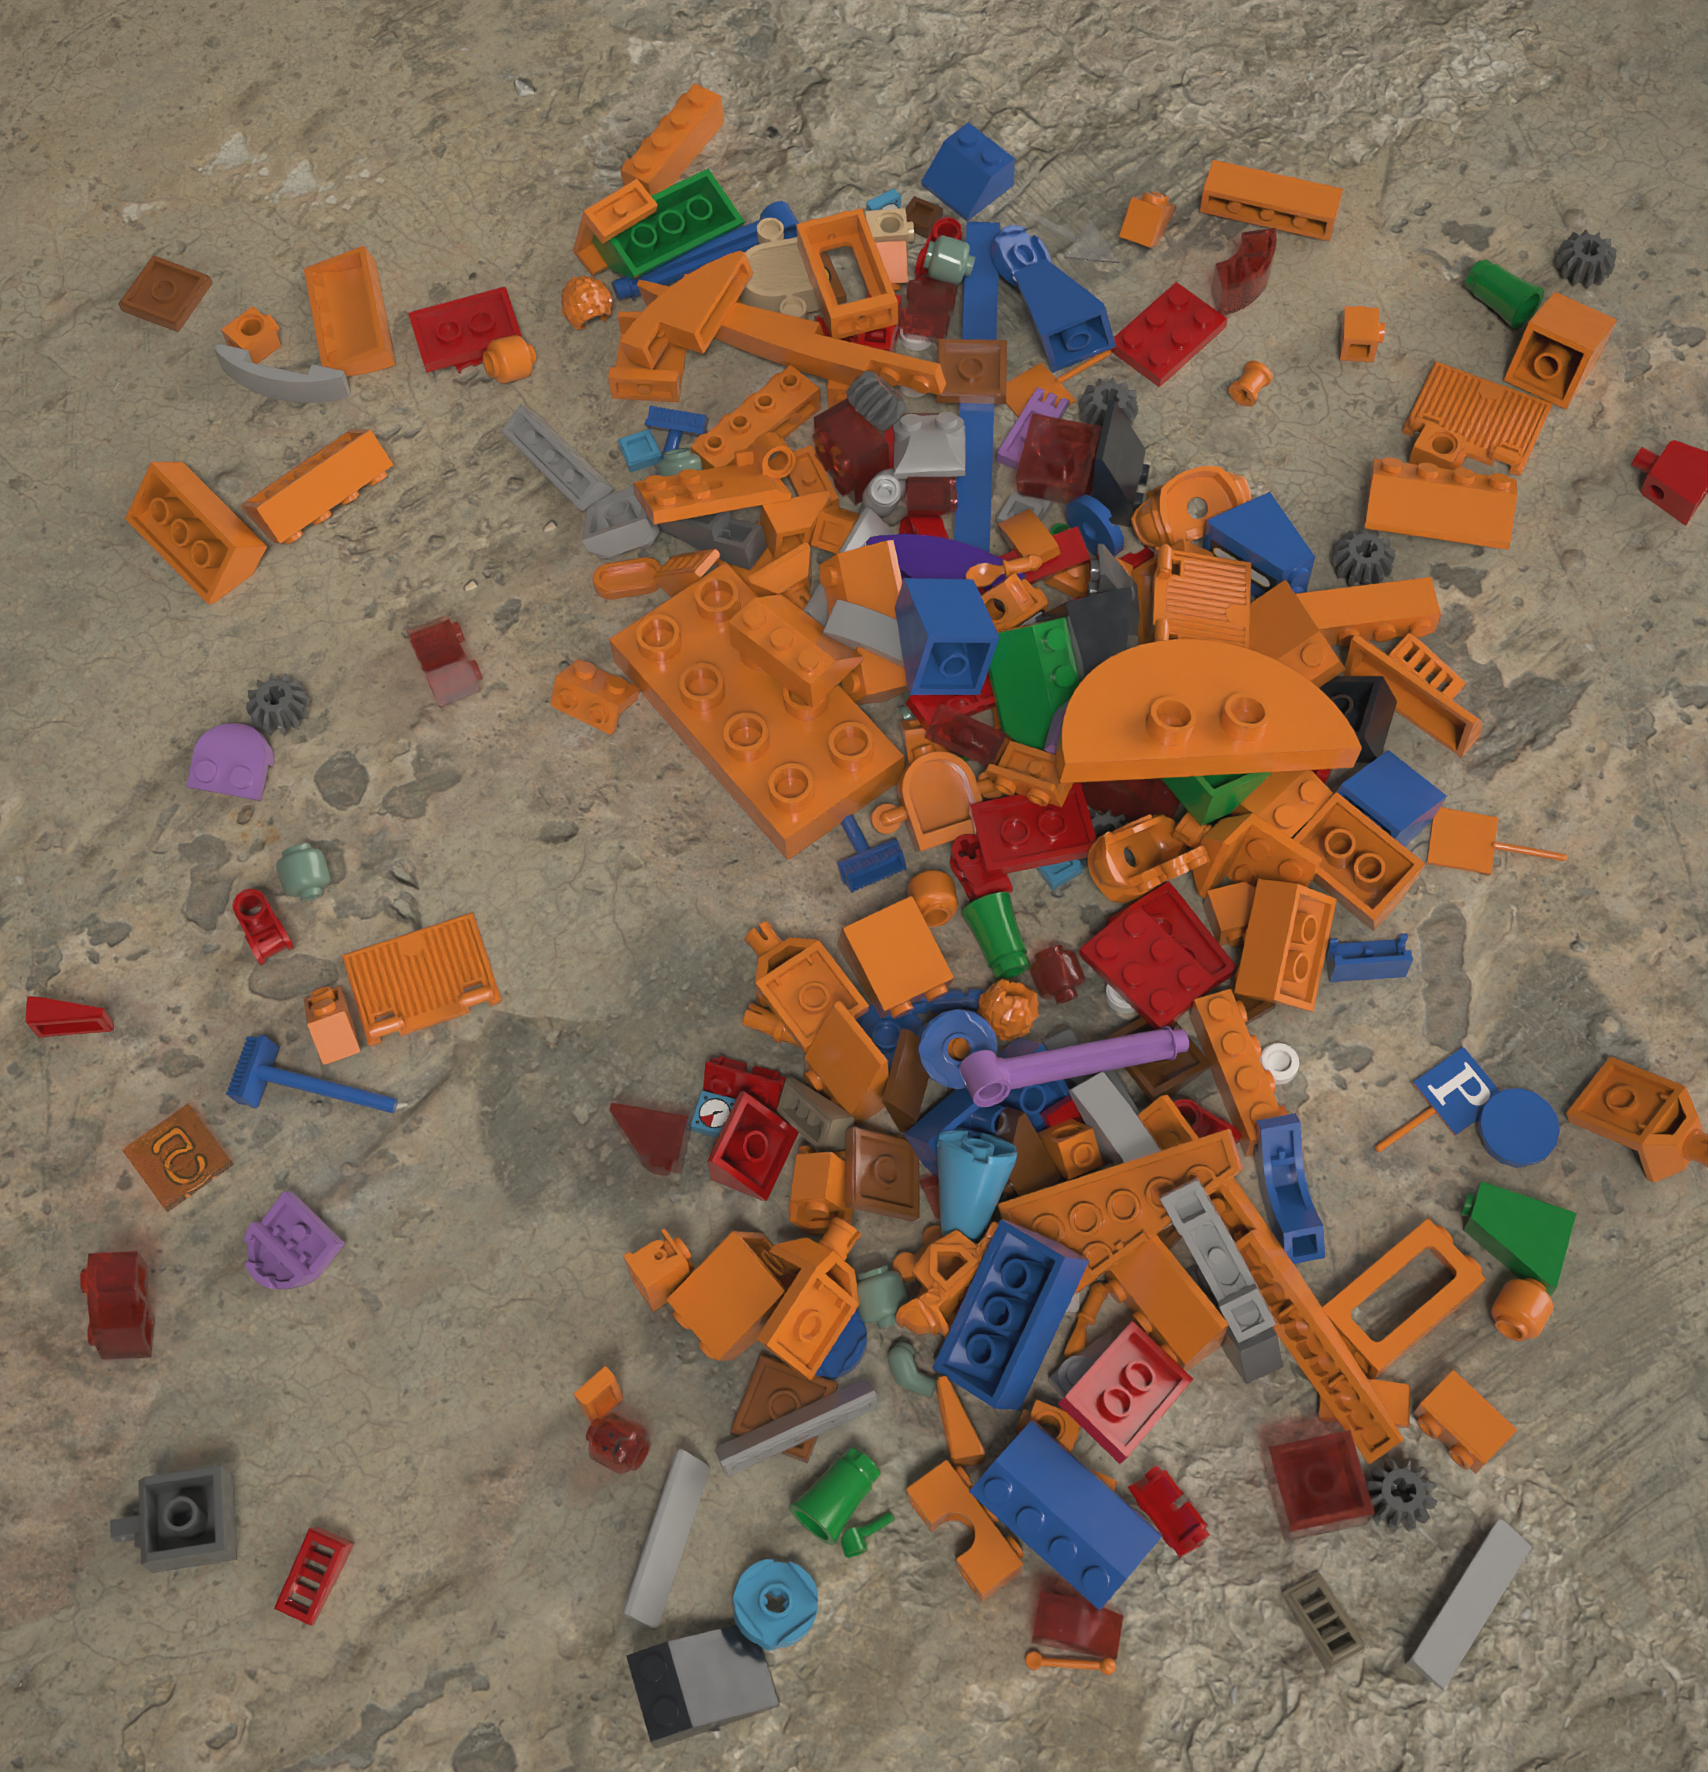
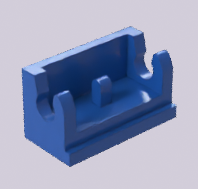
(1368, 959)

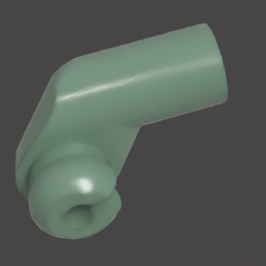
(906, 1372)

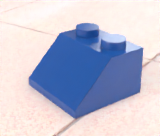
(969, 172)

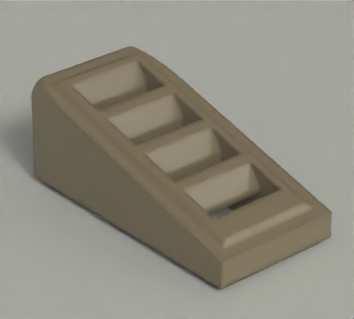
(834, 1120)
(1329, 1659)

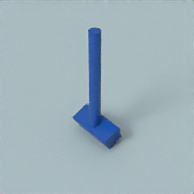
(676, 424)
(868, 863)
(257, 1069)

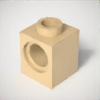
(890, 225)

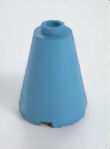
(971, 1180)

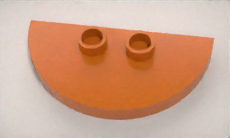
(1198, 713)

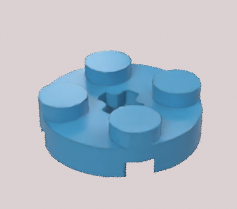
(769, 1628)

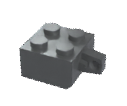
(182, 1519)

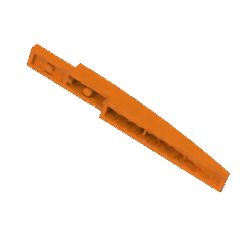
(806, 348)
(1297, 1313)

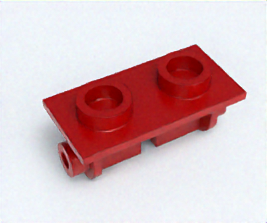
(728, 1078)
(1182, 1527)

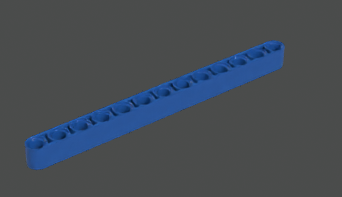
(980, 323)

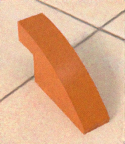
(688, 310)

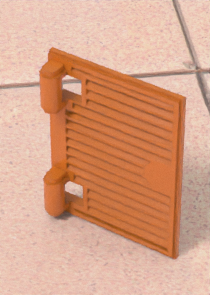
(1493, 417)
(1202, 601)
(421, 978)

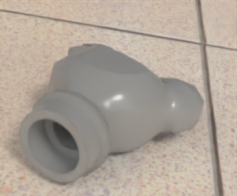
(883, 493)

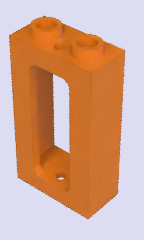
(849, 230)
(1377, 1357)

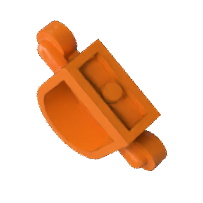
(934, 799)

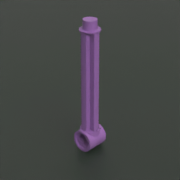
(992, 1078)

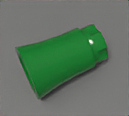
(1504, 292)
(997, 934)
(835, 1496)

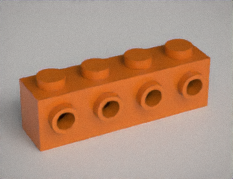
(675, 140)
(1270, 197)
(776, 408)
(1374, 610)
(1235, 1064)

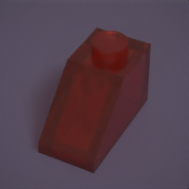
(967, 737)
(653, 1136)
(1076, 1626)

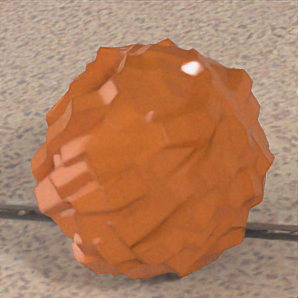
(585, 299)
(1009, 1009)

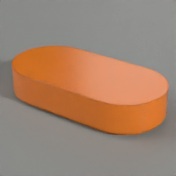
(626, 578)

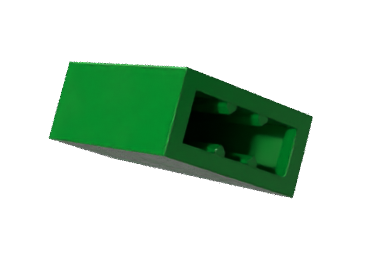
(1519, 1232)

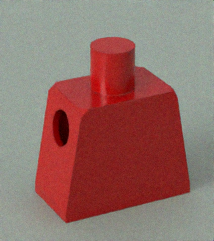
(1675, 478)

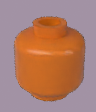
(509, 359)
(934, 896)
(1522, 1309)

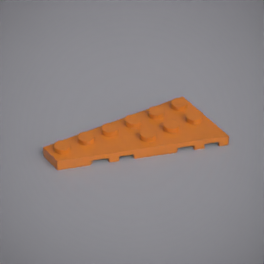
(1121, 1207)

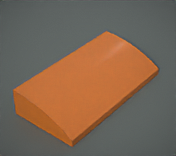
(349, 313)
(1416, 698)

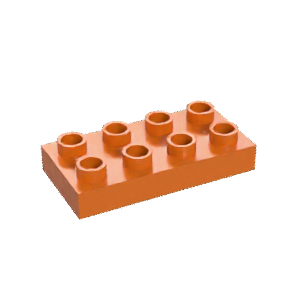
(771, 751)

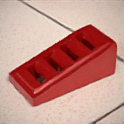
(62, 1018)
(307, 1552)

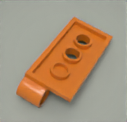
(721, 489)

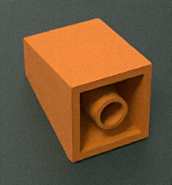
(1559, 349)
(895, 958)
(732, 1294)

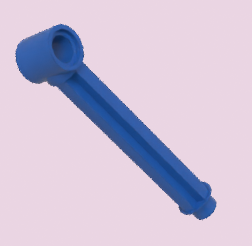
(736, 240)

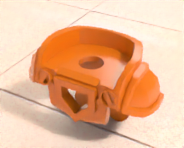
(1165, 514)
(1156, 857)
(946, 1271)

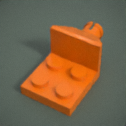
(784, 575)
(1246, 851)
(800, 983)
(1643, 1115)
(816, 1301)

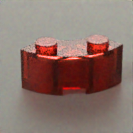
(1245, 274)
(928, 309)
(931, 496)
(444, 661)
(118, 1305)

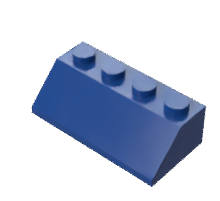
(961, 1113)
(1010, 1315)
(1066, 1514)

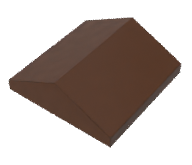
(1164, 1076)
(905, 1083)

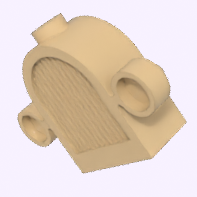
(778, 274)

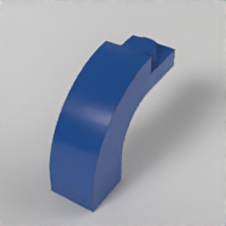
(1286, 1190)

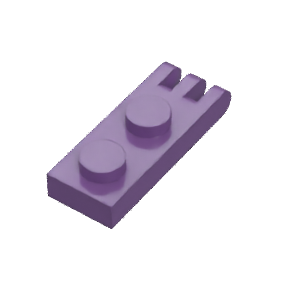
(1012, 447)

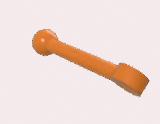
(1035, 1661)

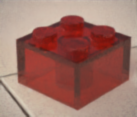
(849, 449)
(1058, 459)
(1318, 1485)

